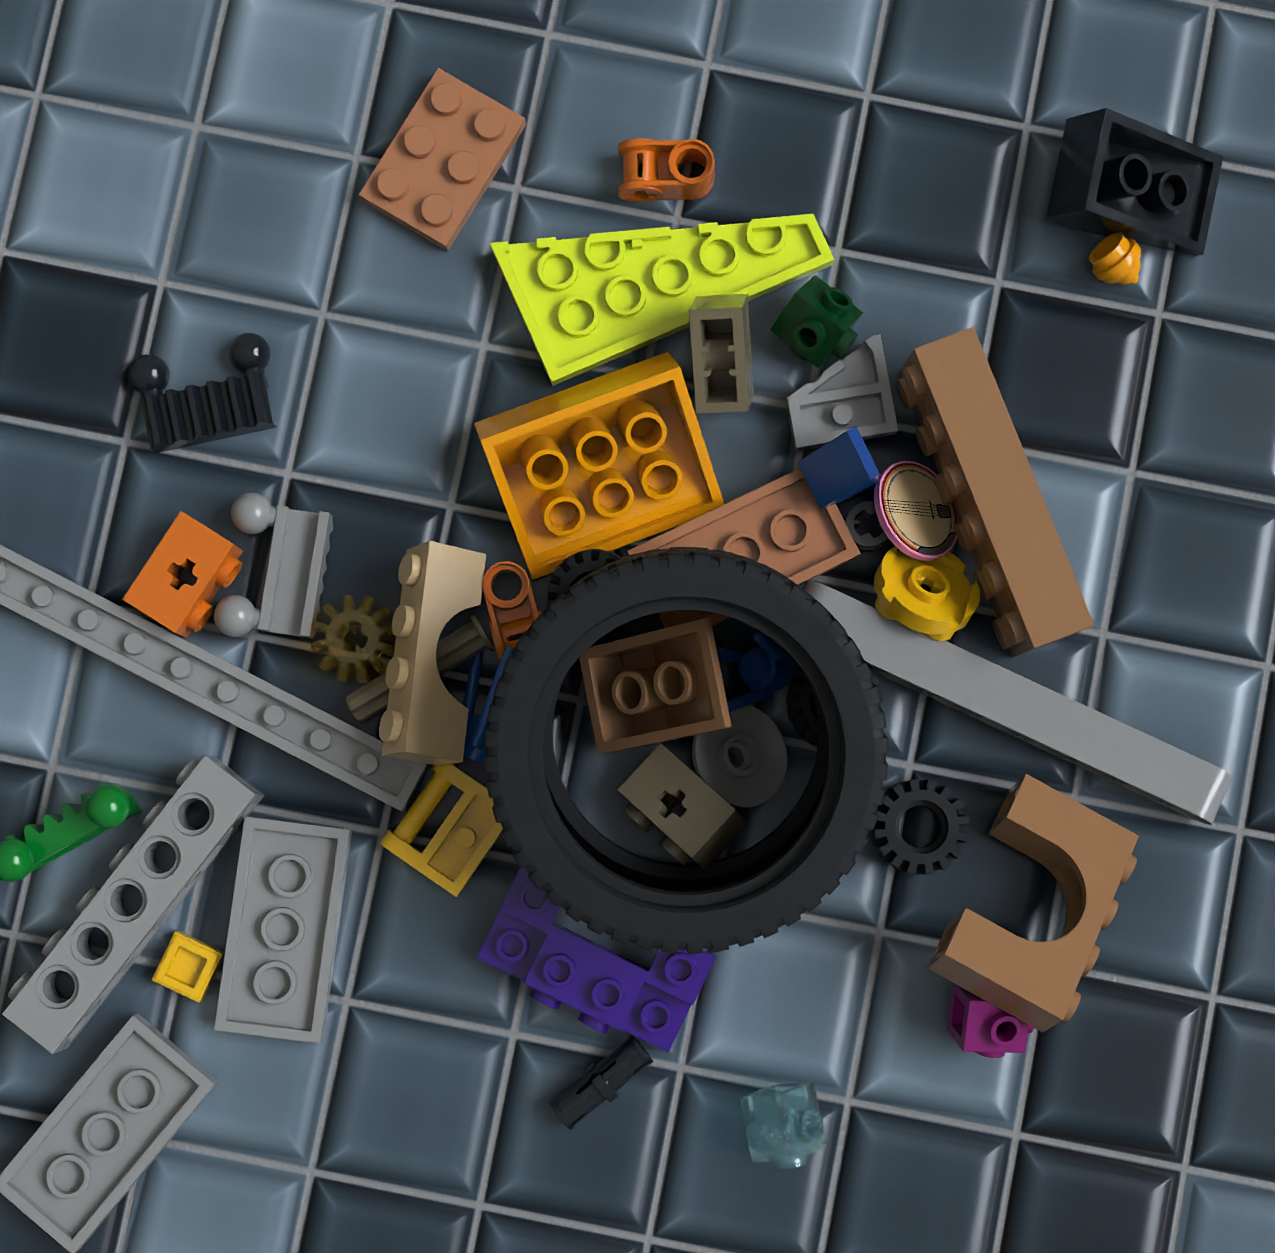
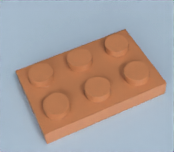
(442, 159)

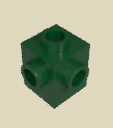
(818, 322)

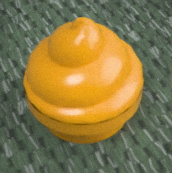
(1116, 260)

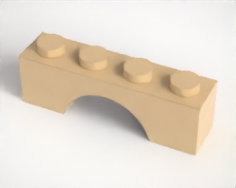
(421, 715)

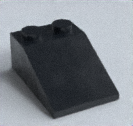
(1134, 182)

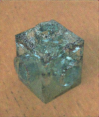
(783, 1124)

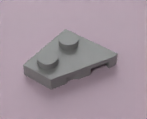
(843, 397)

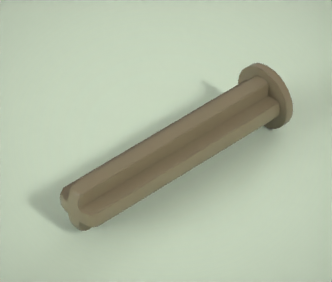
(449, 653)

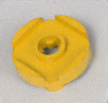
(935, 612)

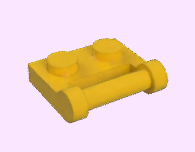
(460, 840)

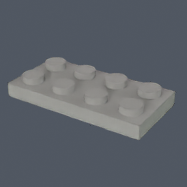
(283, 930)
(105, 1133)

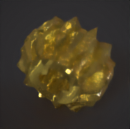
(339, 650)

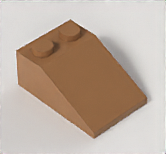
(655, 687)

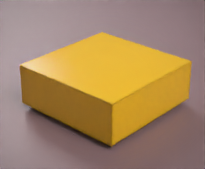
(188, 966)

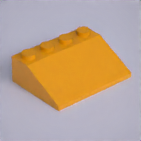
(601, 463)

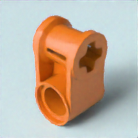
(660, 170)
(512, 616)

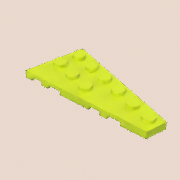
(634, 287)

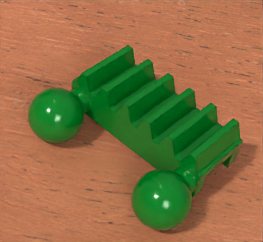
(62, 833)

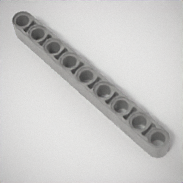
(1030, 711)

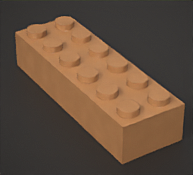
(993, 493)

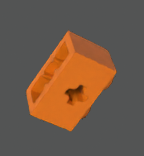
(166, 596)

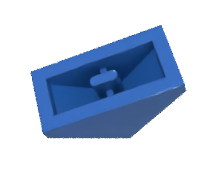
(840, 469)

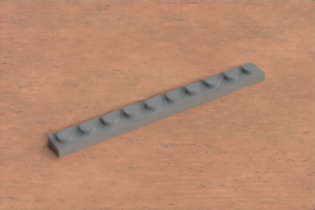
(205, 680)

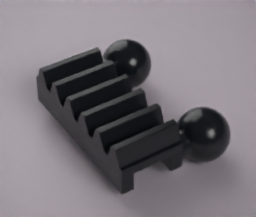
(205, 411)

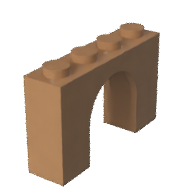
(1089, 862)

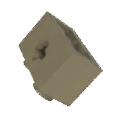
(721, 353)
(661, 785)

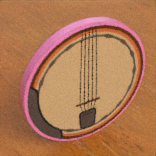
(914, 511)

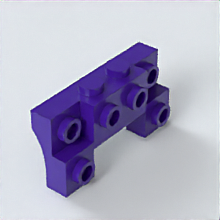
(588, 975)

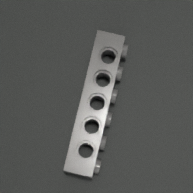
(57, 1020)

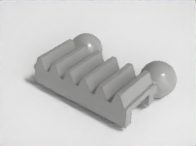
(293, 570)

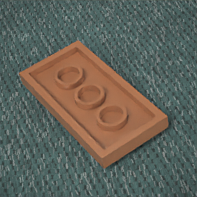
(770, 525)

